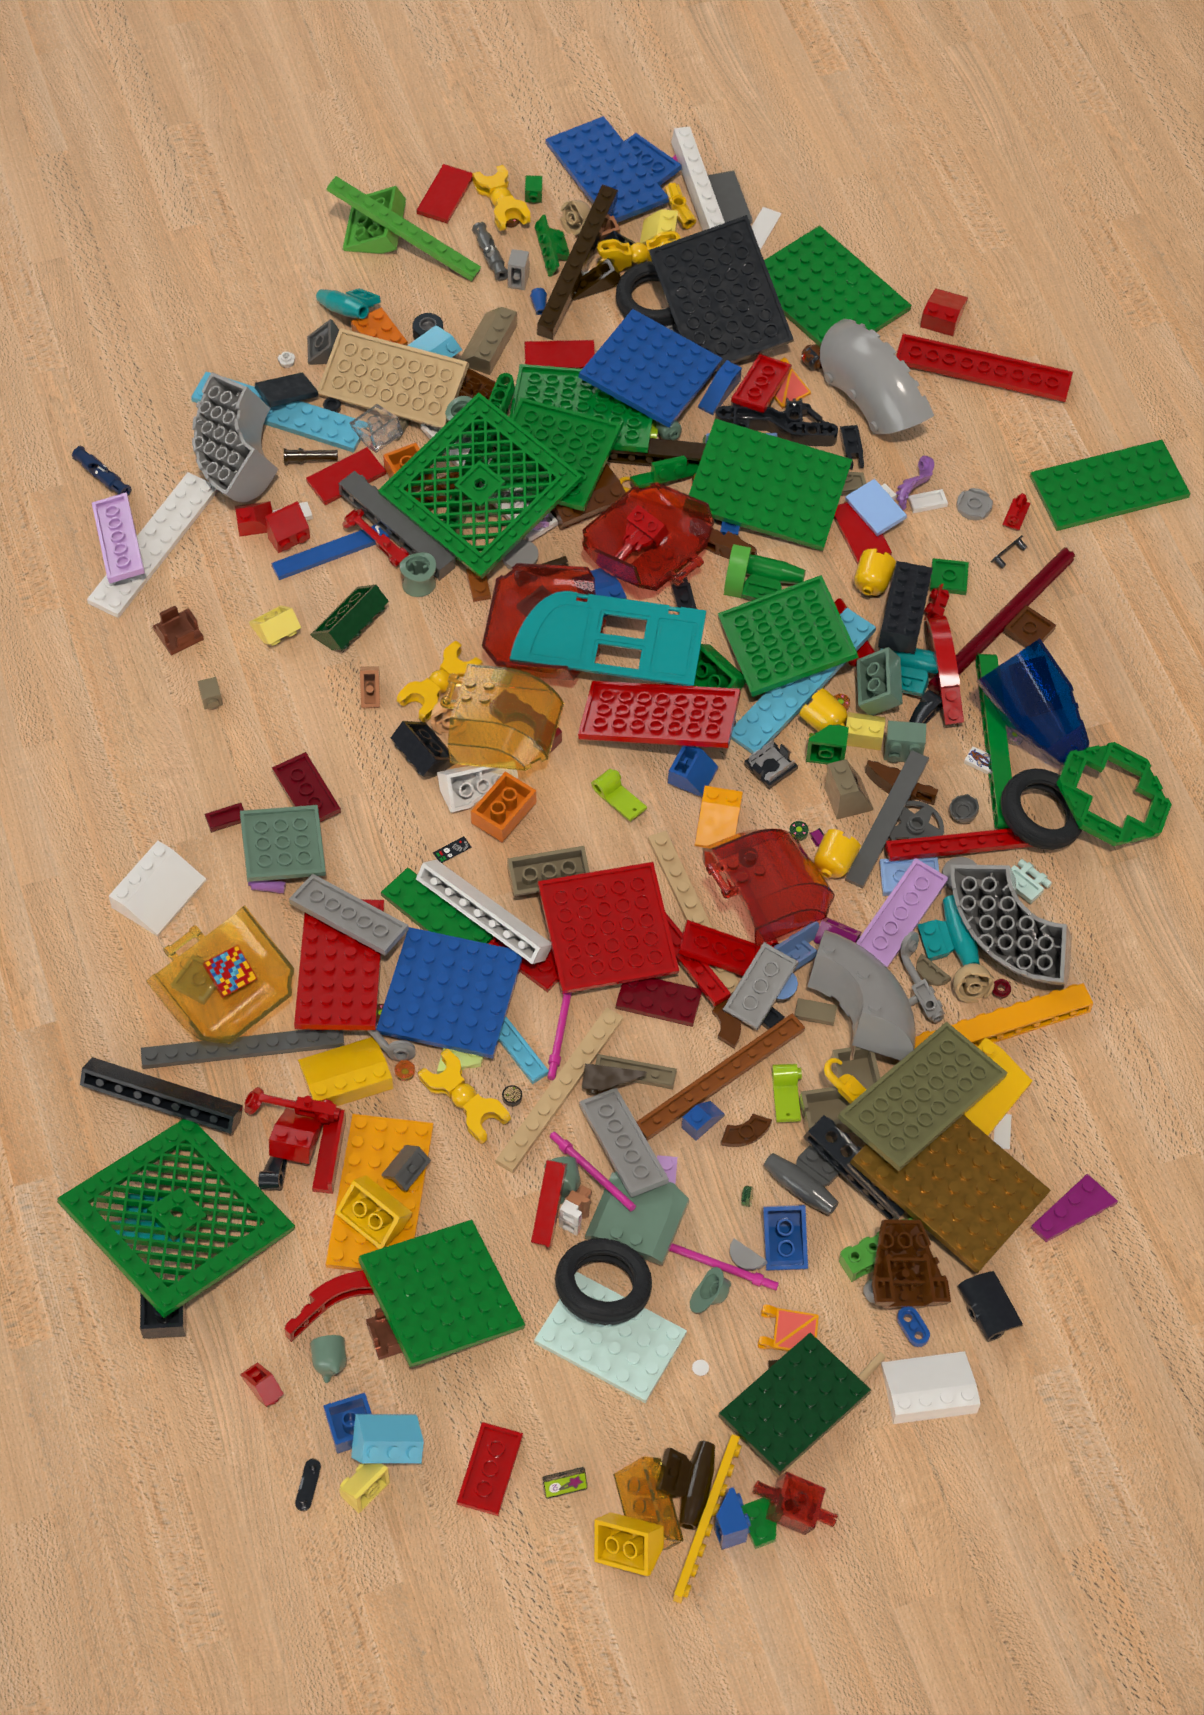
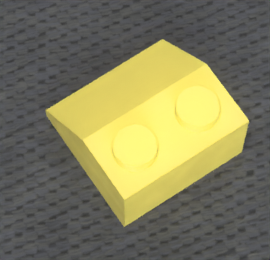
(659, 222)
(275, 625)
(865, 730)
(364, 1485)

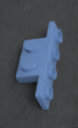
(798, 945)

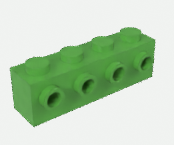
(860, 1259)

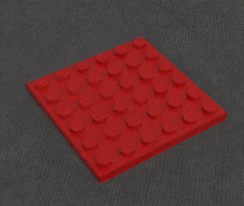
(608, 927)

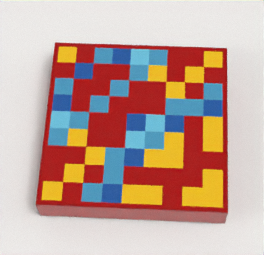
(230, 971)

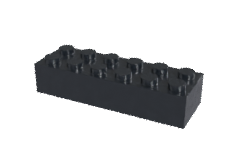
(905, 607)

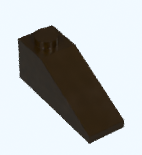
(598, 280)
(602, 1078)

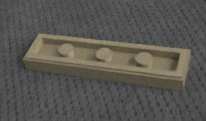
(656, 1075)

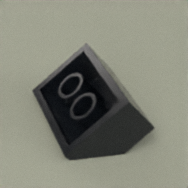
(422, 748)

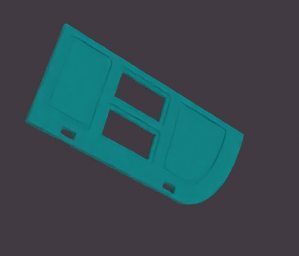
(570, 630)

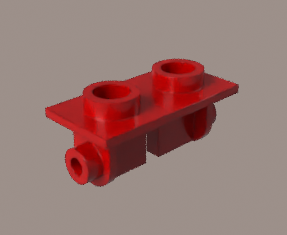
(1017, 512)
(938, 598)

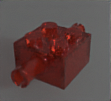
(795, 1503)

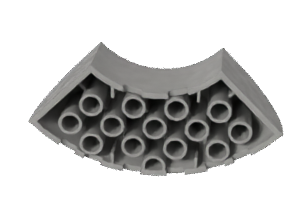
(872, 377)
(230, 439)
(1008, 929)
(867, 994)

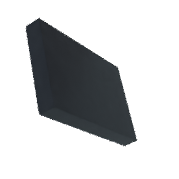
(286, 389)

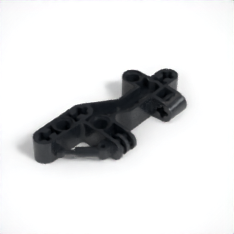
(786, 424)

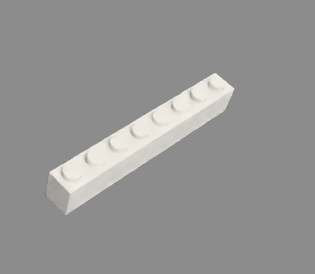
(696, 178)
(484, 911)

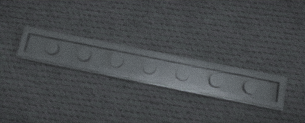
(887, 819)

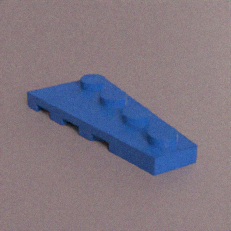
(656, 162)

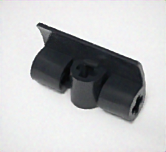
(989, 1305)

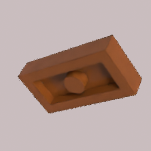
(478, 587)

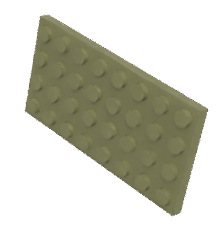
(922, 1096)

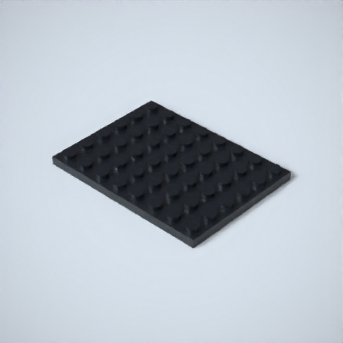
(722, 291)

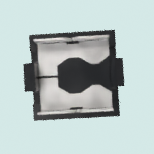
(771, 763)

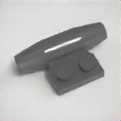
(806, 1178)

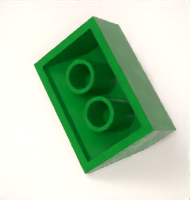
(716, 670)

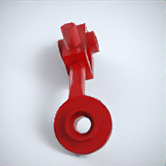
(384, 543)
(324, 1111)

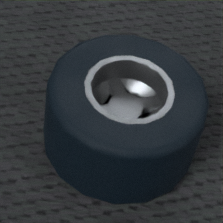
(425, 322)

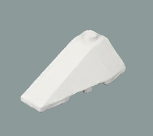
(468, 784)

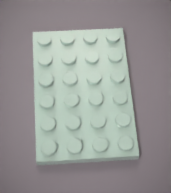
(622, 1354)

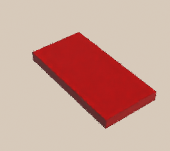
(445, 193)
(559, 353)
(761, 383)
(326, 481)
(857, 533)
(717, 948)
(541, 973)
(490, 1469)

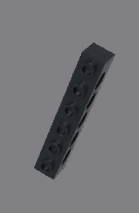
(832, 1153)

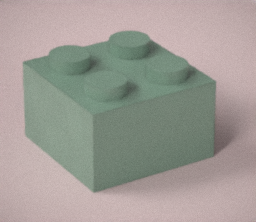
(902, 739)

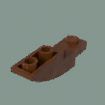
(722, 544)
(886, 776)

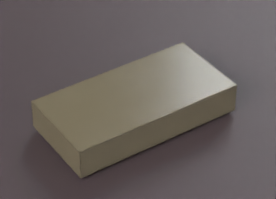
(815, 1011)

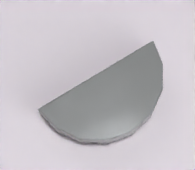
(745, 1257)

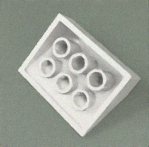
(156, 889)
(930, 1387)

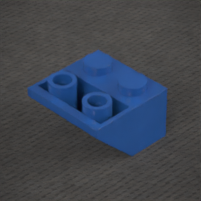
(692, 770)
(731, 1522)

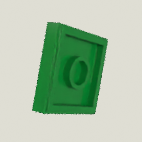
(951, 574)

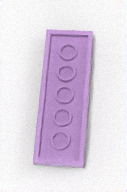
(118, 538)
(902, 911)

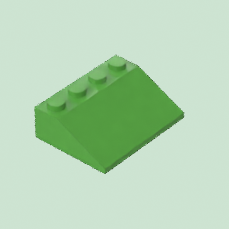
(368, 235)

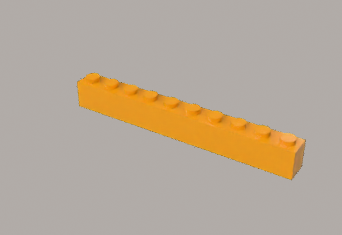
(1023, 1016)

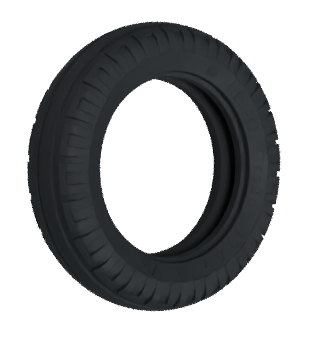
(632, 278)
(1022, 825)
(603, 1311)

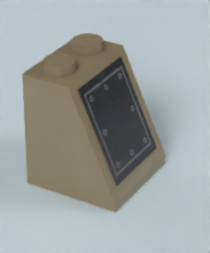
(846, 790)

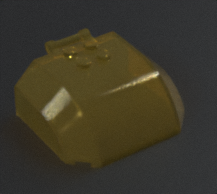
(501, 717)
(192, 995)

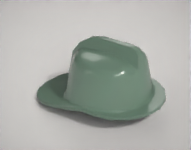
(710, 1291)

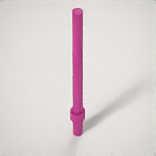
(555, 1058)
(567, 1148)
(757, 1278)

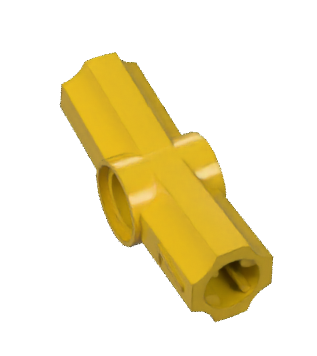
(678, 203)

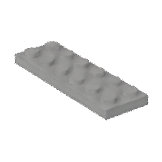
(348, 914)
(623, 1142)

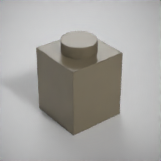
(210, 693)

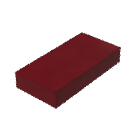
(224, 817)

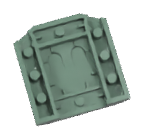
(646, 1228)

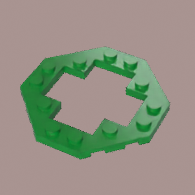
(1080, 801)

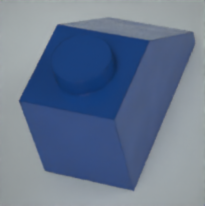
(701, 1119)

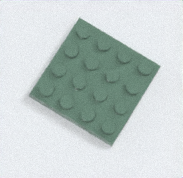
(282, 843)

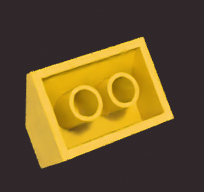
(373, 1212)
(627, 1543)

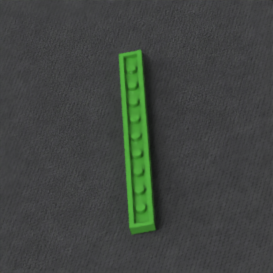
(403, 228)

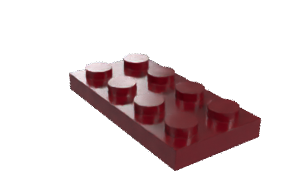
(305, 785)
(660, 1000)

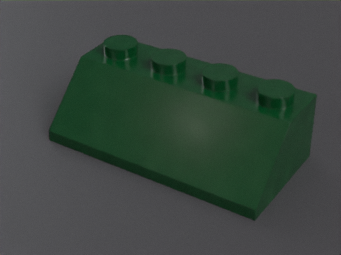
(350, 617)

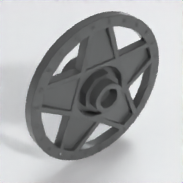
(917, 824)

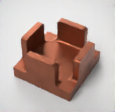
(177, 629)
(382, 1335)

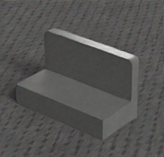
(406, 1166)

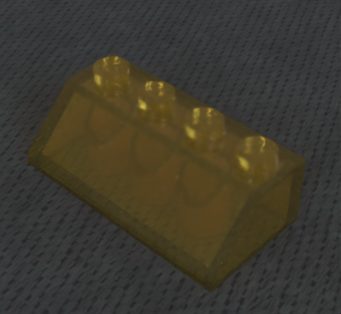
(641, 1501)

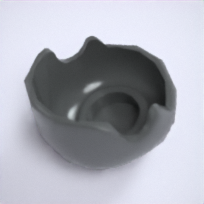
(964, 808)

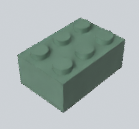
(879, 681)

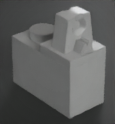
(518, 269)

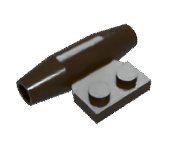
(688, 1480)

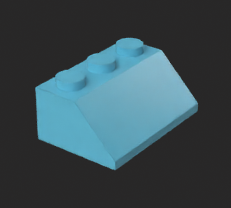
(437, 341)
(387, 1438)

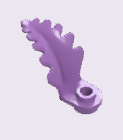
(925, 465)

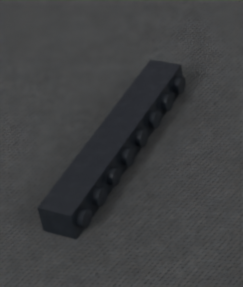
(161, 1095)

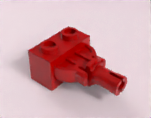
(641, 532)

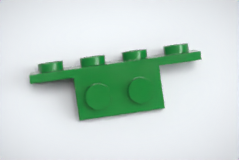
(552, 245)
(665, 471)

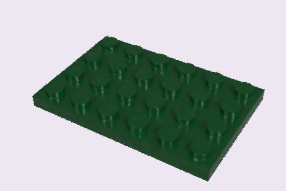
(794, 1403)

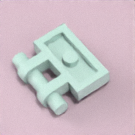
(1025, 885)

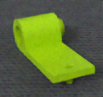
(610, 789)
(785, 1090)

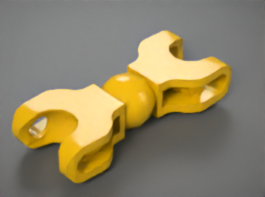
(505, 204)
(623, 254)
(430, 690)
(464, 1096)

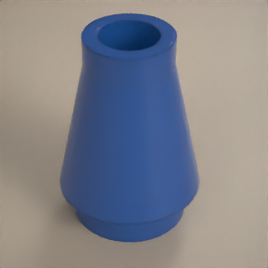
(538, 299)

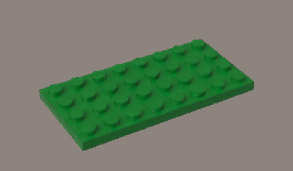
(1109, 485)

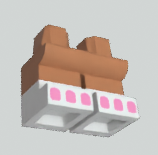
(575, 1209)

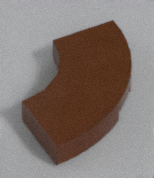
(730, 1025)
(747, 1132)

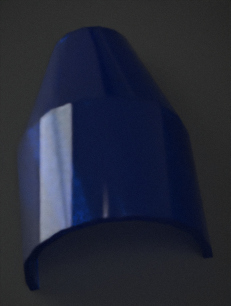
(1037, 702)

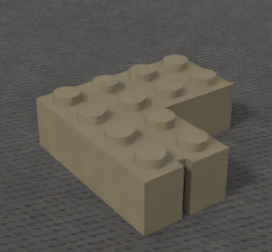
(828, 1100)

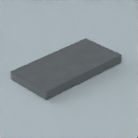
(729, 196)

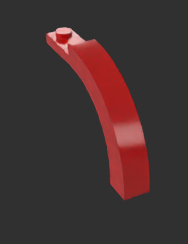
(947, 668)
(325, 1296)

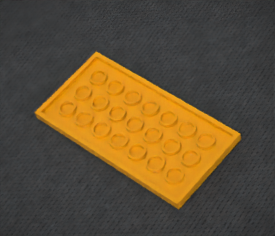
(369, 1151)

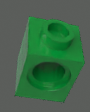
(533, 189)

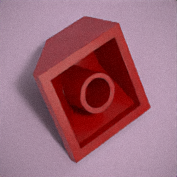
(252, 518)

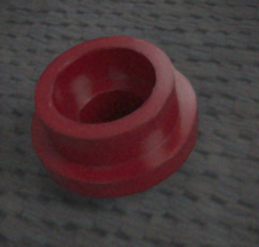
(1004, 984)

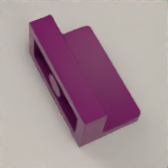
(838, 928)

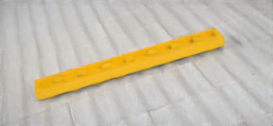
(705, 1528)

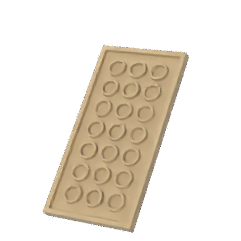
(393, 375)

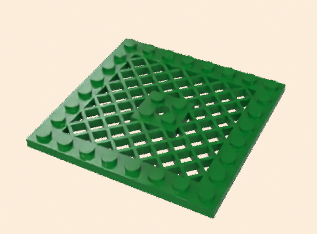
(480, 412)
(163, 1293)

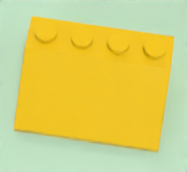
(347, 1072)
(996, 1104)

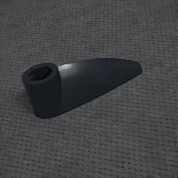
(927, 708)
(273, 1174)

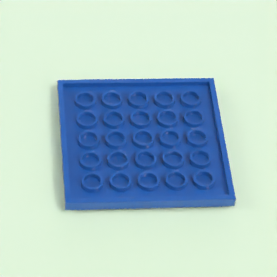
(650, 368)
(450, 992)

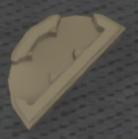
(932, 973)

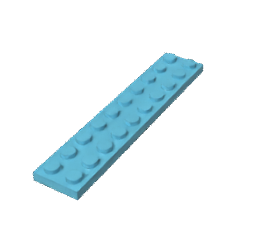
(303, 420)
(783, 703)

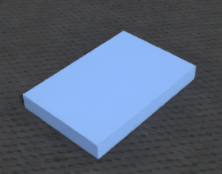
(875, 507)
(892, 871)

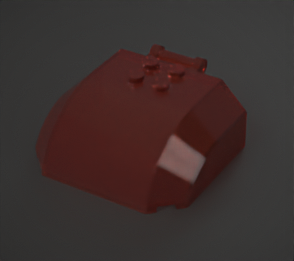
(650, 568)
(516, 597)
(771, 879)

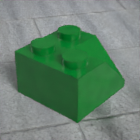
(827, 745)

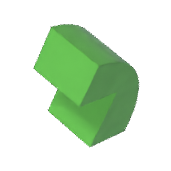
(737, 571)

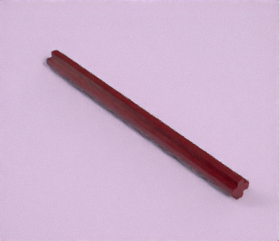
(1008, 613)

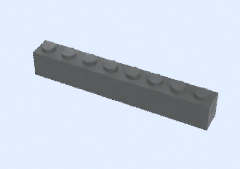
(394, 523)

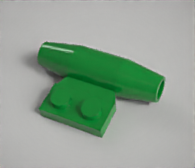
(767, 575)

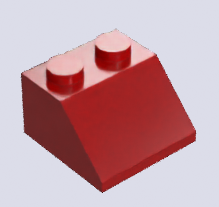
(287, 527)

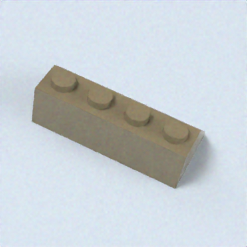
(490, 339)
(529, 869)

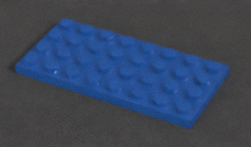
(599, 156)

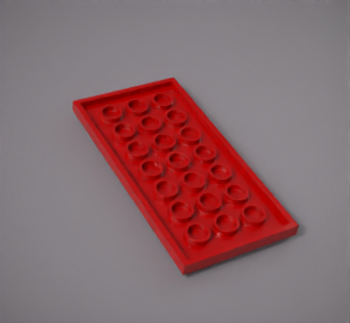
(659, 714)
(336, 979)

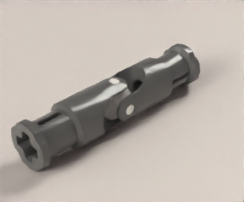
(490, 251)

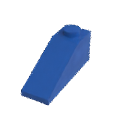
(721, 387)

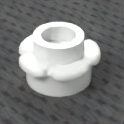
(286, 359)

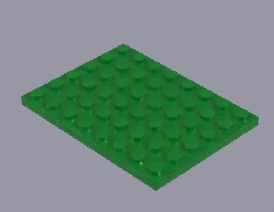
(827, 283)
(566, 390)
(770, 484)

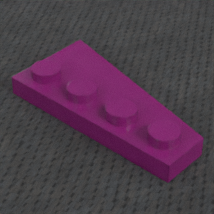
(1077, 1205)

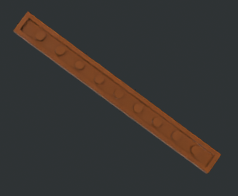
(720, 1076)

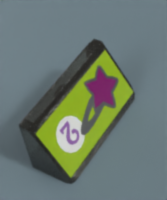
(564, 1482)

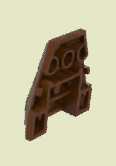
(906, 1269)

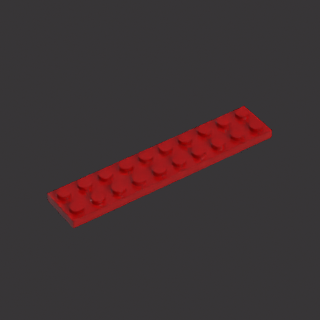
(984, 367)

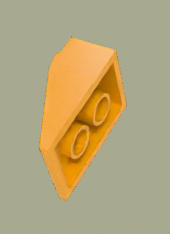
(718, 815)

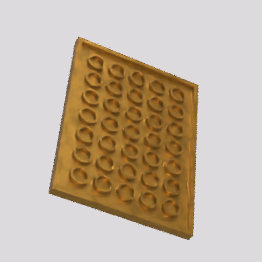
(960, 1190)

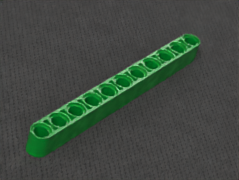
(501, 398)
(995, 741)

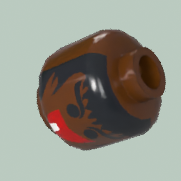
(811, 357)

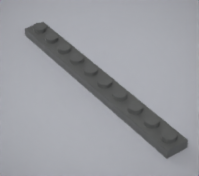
(241, 1047)

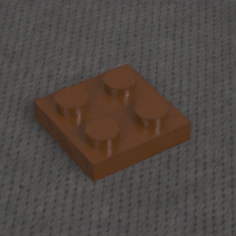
(1029, 627)

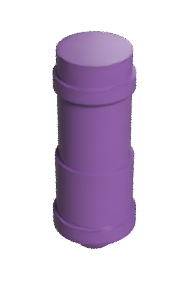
(268, 885)

